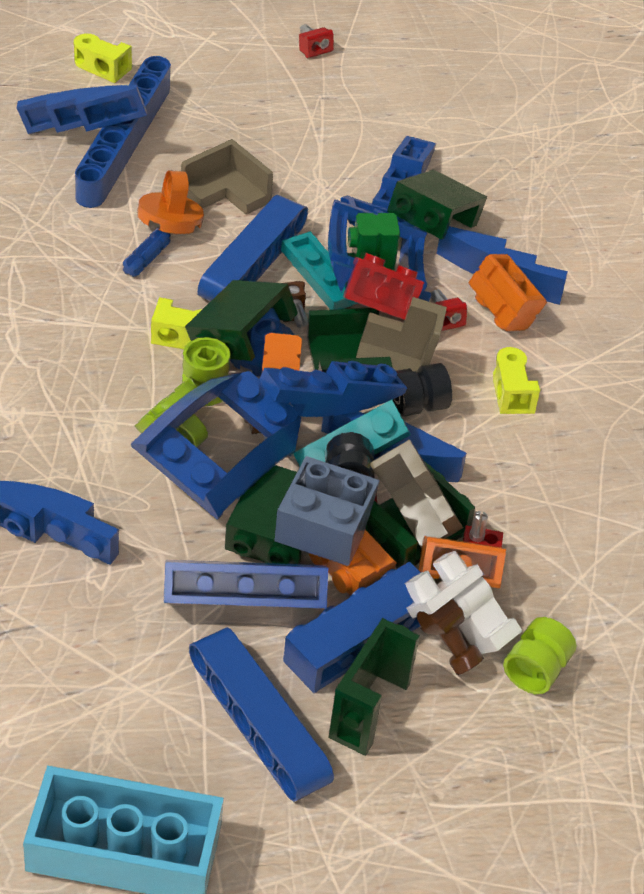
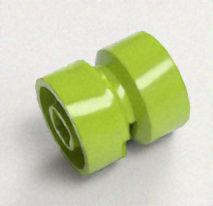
(205, 360)
(539, 655)

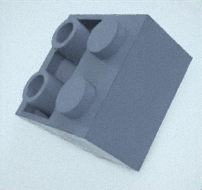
(326, 510)

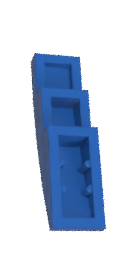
(82, 107)
(407, 161)
(470, 248)

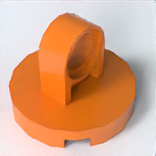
(171, 206)

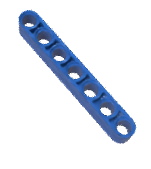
(117, 142)

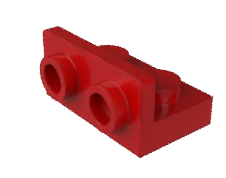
(382, 287)

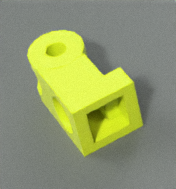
(102, 57)
(169, 324)
(511, 383)

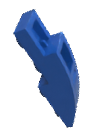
(337, 392)
(435, 452)
(36, 509)

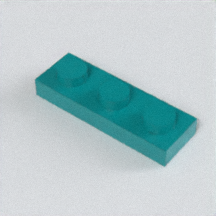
(315, 266)
(381, 426)

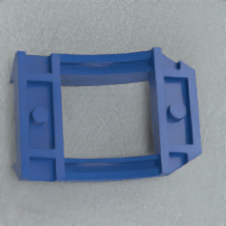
(411, 247)
(197, 472)

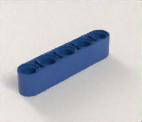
(255, 246)
(261, 714)

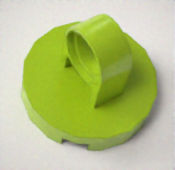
(191, 429)

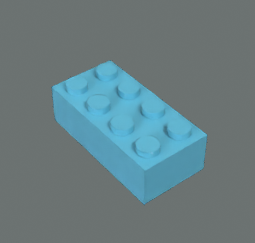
(122, 833)

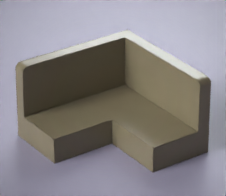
(230, 174)
(406, 343)
(416, 493)

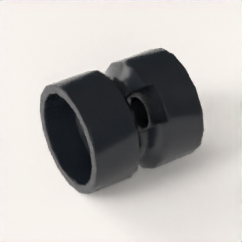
(426, 389)
(351, 452)

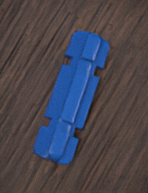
(146, 252)

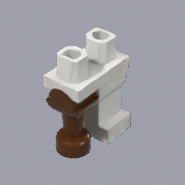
(460, 601)

